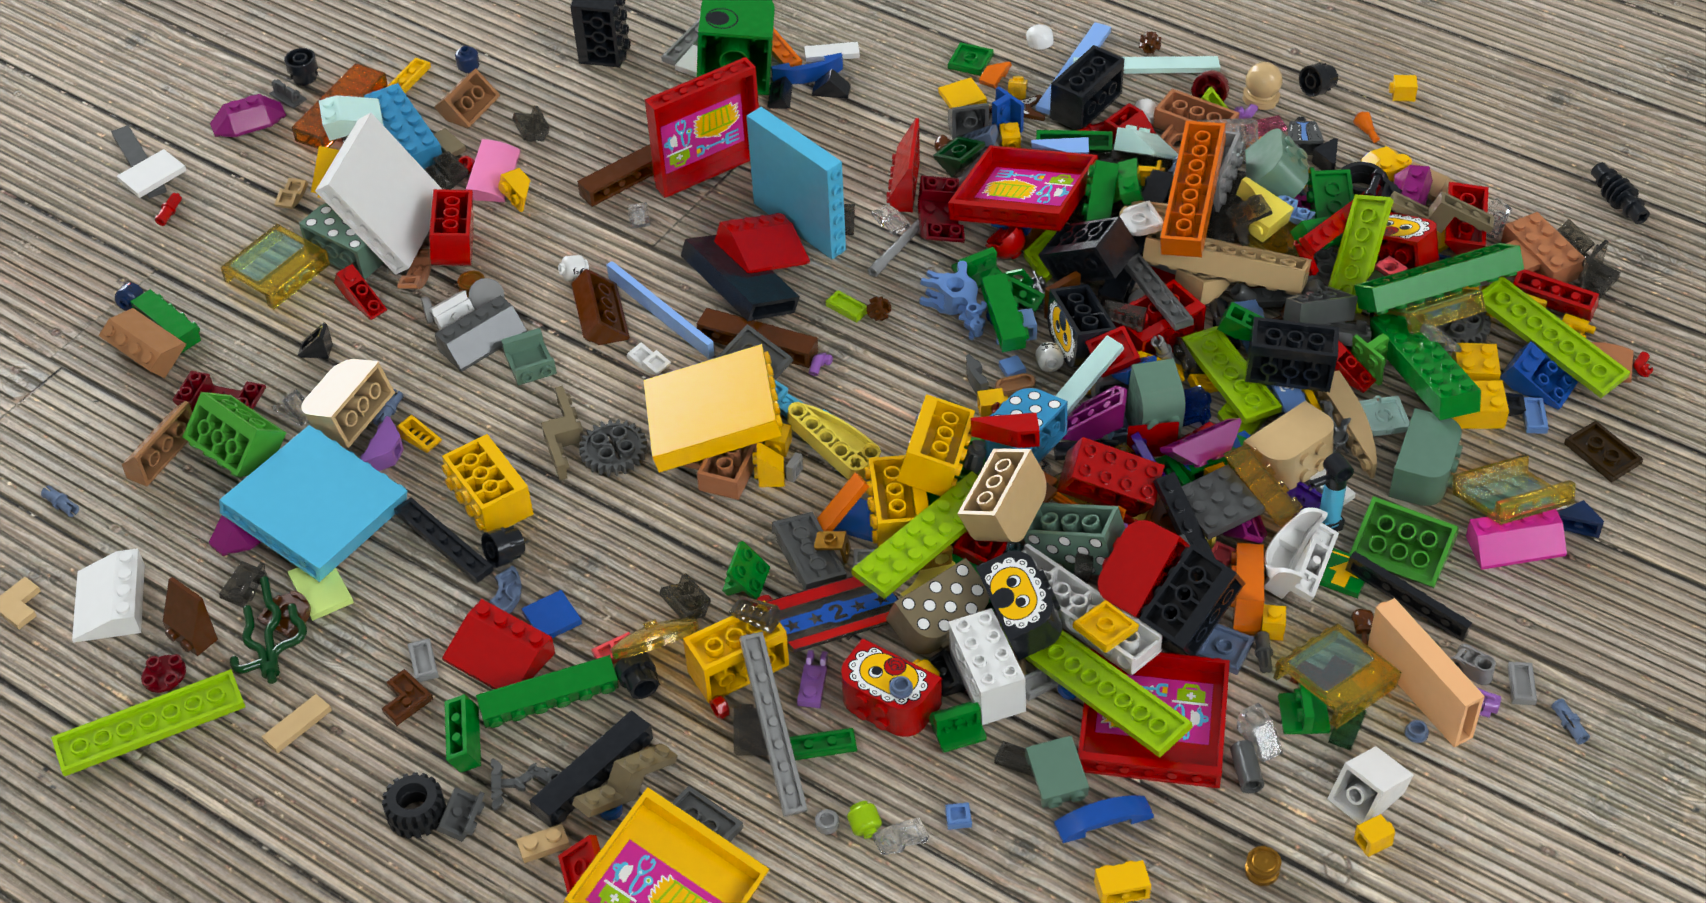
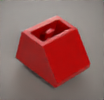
(1127, 116)

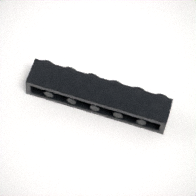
(590, 768)

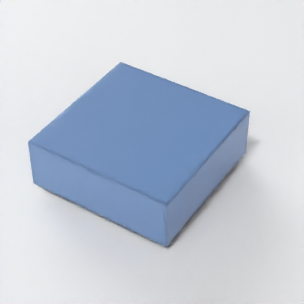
(1012, 366)
(958, 816)

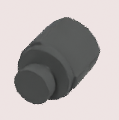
(975, 456)

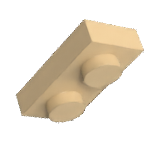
(543, 843)

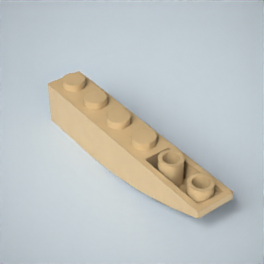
(1359, 430)

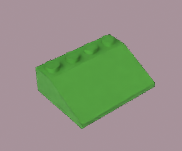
(1405, 541)

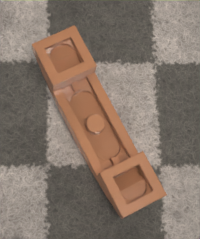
(418, 271)

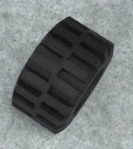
(410, 790)

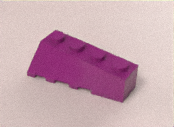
(1414, 182)

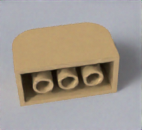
(347, 400)
(1295, 444)
(1004, 497)

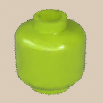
(864, 819)

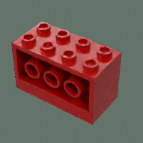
(1157, 324)
(1109, 477)

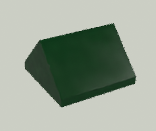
(958, 154)

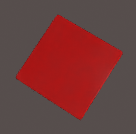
(1157, 437)

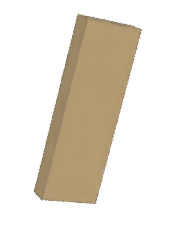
(296, 723)

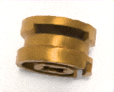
(467, 279)
(1263, 866)

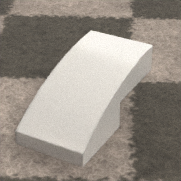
(647, 360)

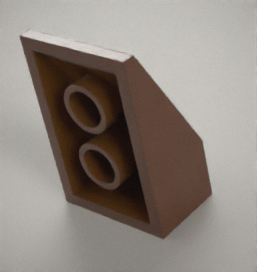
(187, 619)

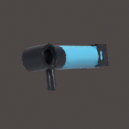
(1335, 483)

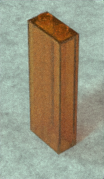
(354, 83)

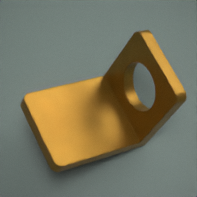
(833, 541)

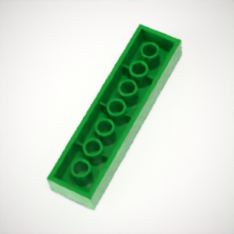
(1439, 277)
(1427, 369)

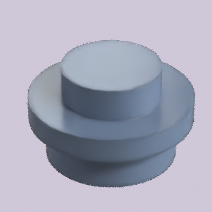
(901, 687)
(1416, 731)

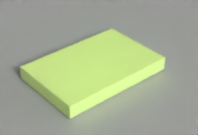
(323, 596)

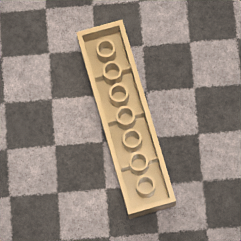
(1236, 264)

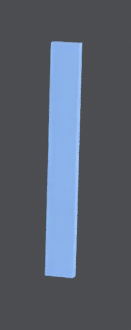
(1095, 36)
(661, 310)

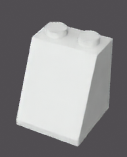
(1369, 785)

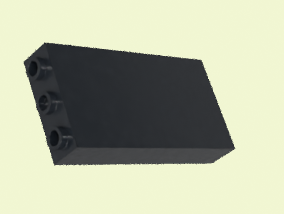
(752, 294)

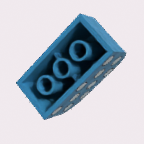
(1051, 419)

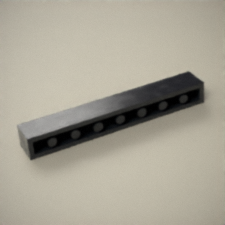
(1156, 190)

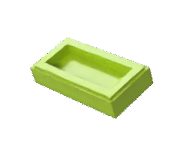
(846, 306)

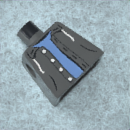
(1305, 134)

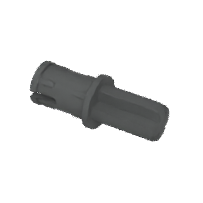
(1263, 651)

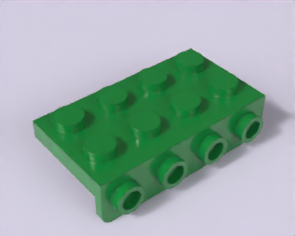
(1329, 191)

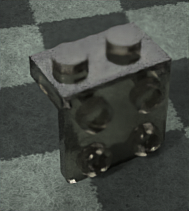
(748, 732)

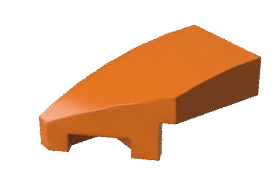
(993, 74)

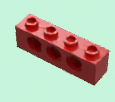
(1559, 294)

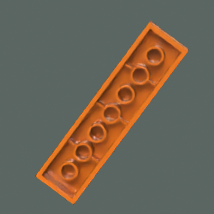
(1193, 189)

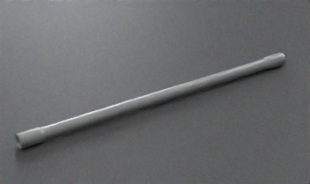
(875, 269)

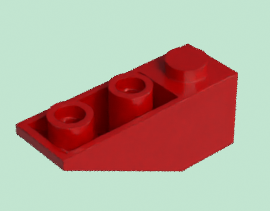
(358, 292)
(1353, 370)
(1009, 430)

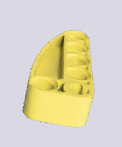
(833, 438)

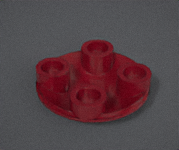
(163, 673)

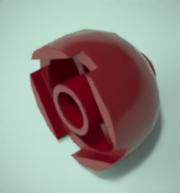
(1210, 79)

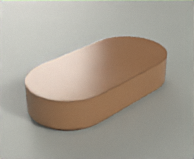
(1015, 383)

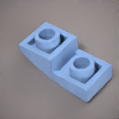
(1298, 214)

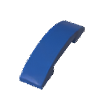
(808, 72)
(1102, 814)

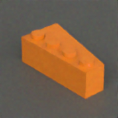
(1249, 603)

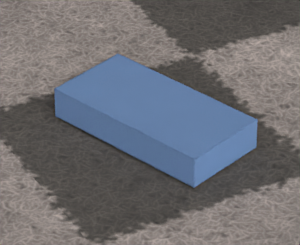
(1535, 416)

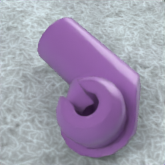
(1247, 113)
(818, 361)

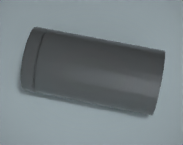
(1247, 766)

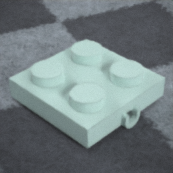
(1385, 415)

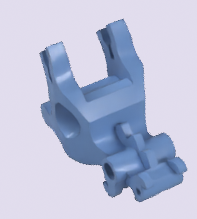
(956, 296)

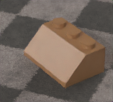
(467, 100)

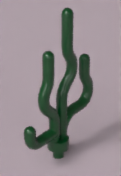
(268, 657)

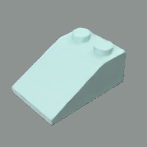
(342, 112)
(1142, 143)

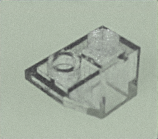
(1259, 728)

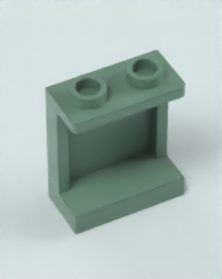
(528, 356)
(1057, 772)

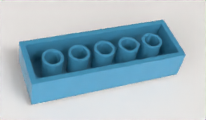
(407, 125)

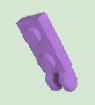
(813, 681)

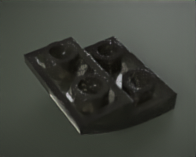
(446, 171)

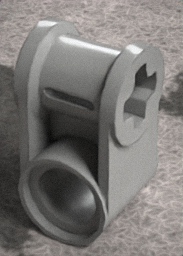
(1475, 664)

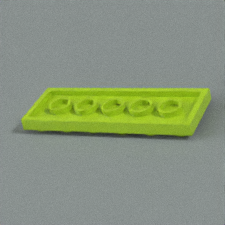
(1360, 242)
(1227, 372)

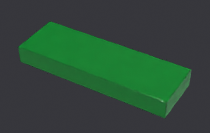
(823, 744)

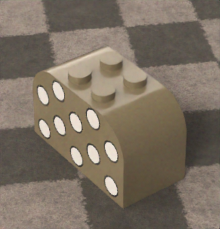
(924, 613)

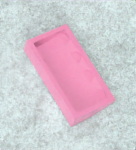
(491, 161)

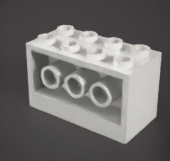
(987, 666)

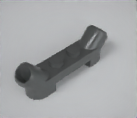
(1269, 298)

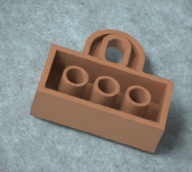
(1181, 107)
(1543, 248)
(726, 472)

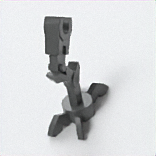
(1340, 435)
(544, 775)

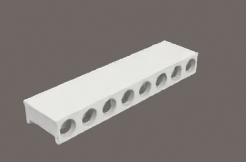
(1078, 598)

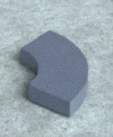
(508, 590)

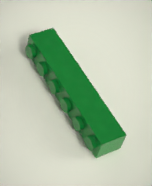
(547, 691)

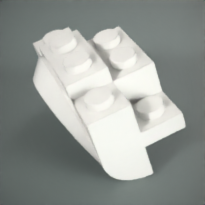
(1294, 563)

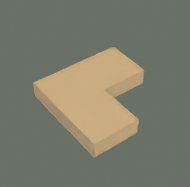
(14, 601)

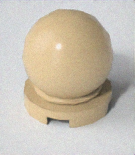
(1263, 86)

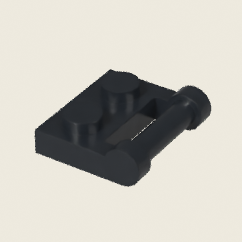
(1387, 186)

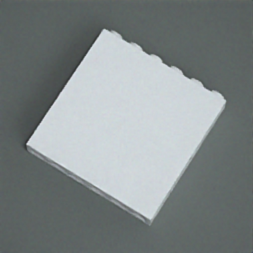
(380, 193)

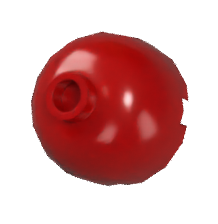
(1007, 242)

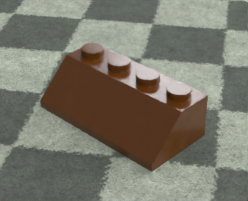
(599, 309)

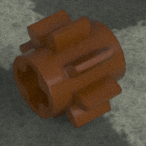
(1150, 42)
(878, 308)

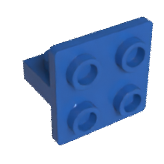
(1007, 109)

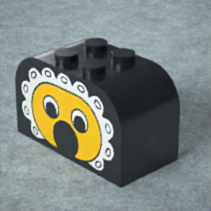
(1075, 318)
(1022, 602)

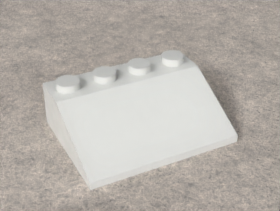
(109, 597)

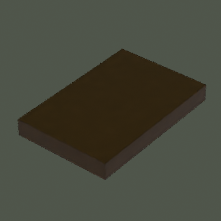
(1603, 451)

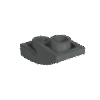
(974, 374)

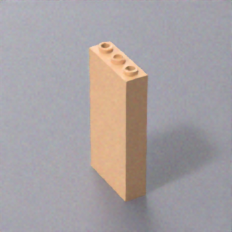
(1427, 673)

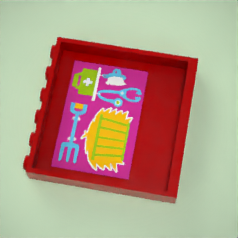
(701, 126)
(1022, 188)
(1194, 689)

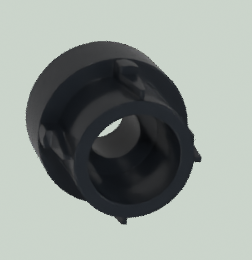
(301, 66)
(1317, 79)
(502, 545)
(637, 675)

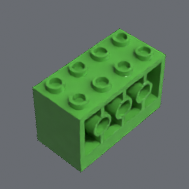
(232, 433)

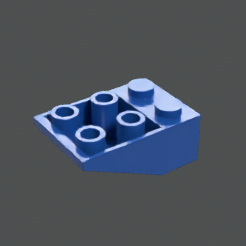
(1538, 376)

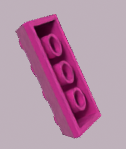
(1517, 541)

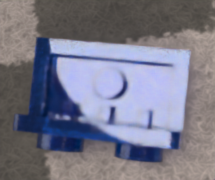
(1197, 406)

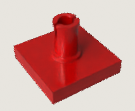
(1126, 358)
(577, 859)

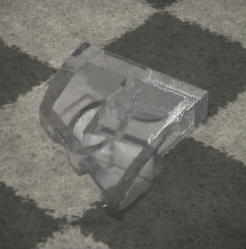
(1501, 213)

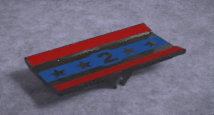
(831, 613)

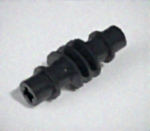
(1620, 193)

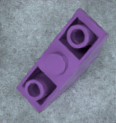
(384, 447)

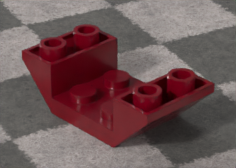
(934, 210)
(201, 382)

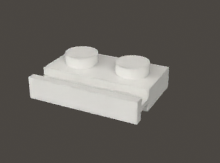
(452, 309)

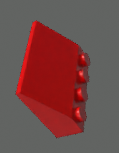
(905, 170)
(761, 243)
(498, 647)

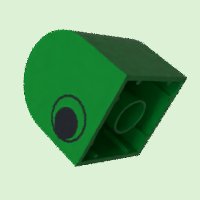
(736, 31)

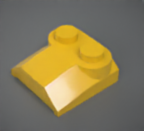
(1388, 160)

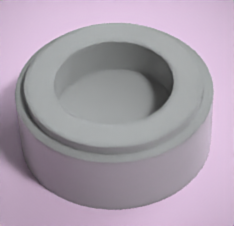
(827, 821)

